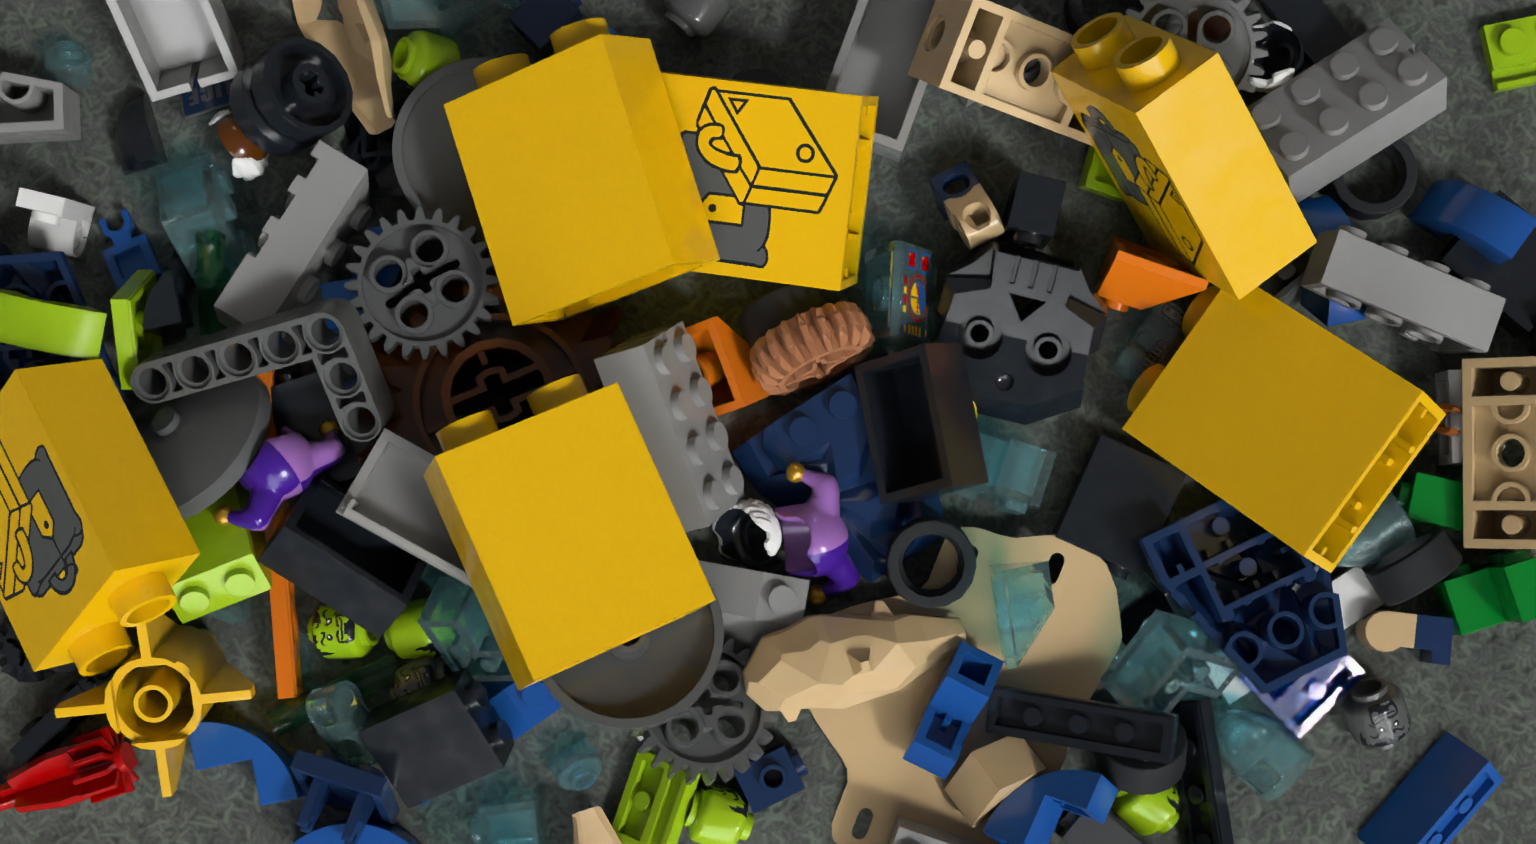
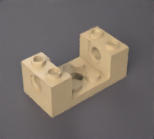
(982, 55)
(1496, 409)

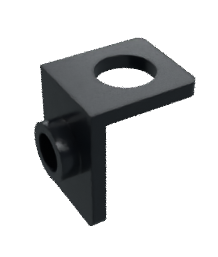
(1136, 614)

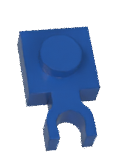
(128, 252)

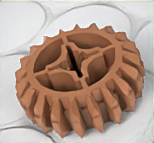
(811, 348)

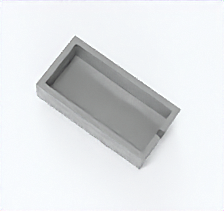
(172, 36)
(877, 61)
(1348, 107)
(676, 421)

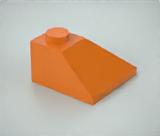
(1143, 277)
(725, 365)

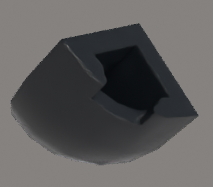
(138, 137)

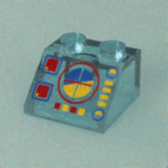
(898, 293)

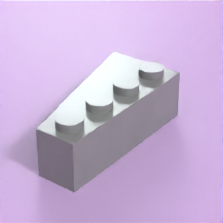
(37, 110)
(300, 242)
(1401, 291)

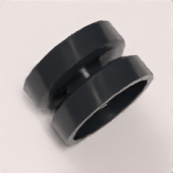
(291, 96)

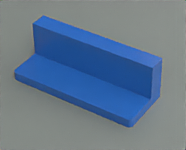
(1434, 797)

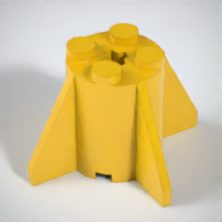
(164, 692)

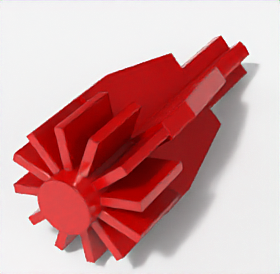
(92, 768)

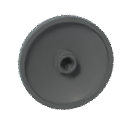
(426, 150)
(205, 439)
(645, 677)

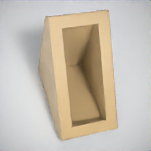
(991, 776)

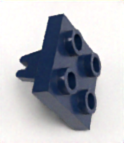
(355, 790)

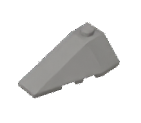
(755, 602)

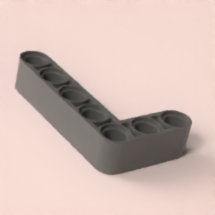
(271, 352)

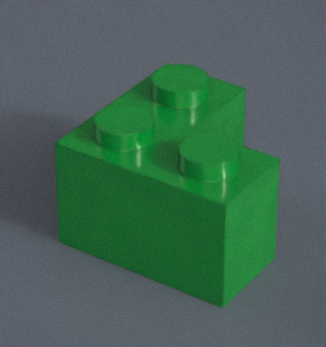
(1491, 592)

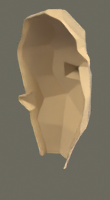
(362, 53)
(846, 658)

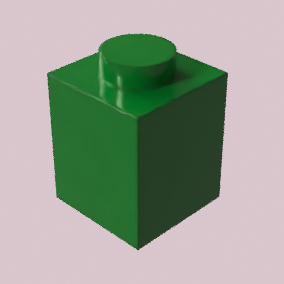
(1431, 500)

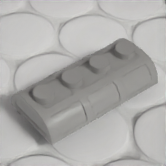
(398, 506)

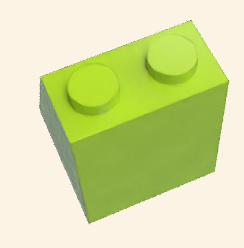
(226, 563)

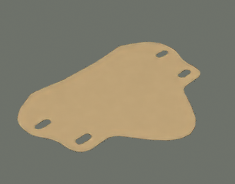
(1063, 660)

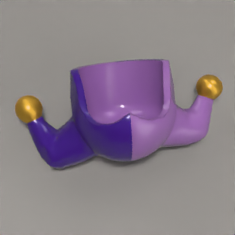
(281, 474)
(817, 535)

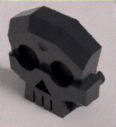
(1005, 367)

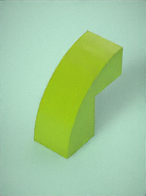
(50, 325)

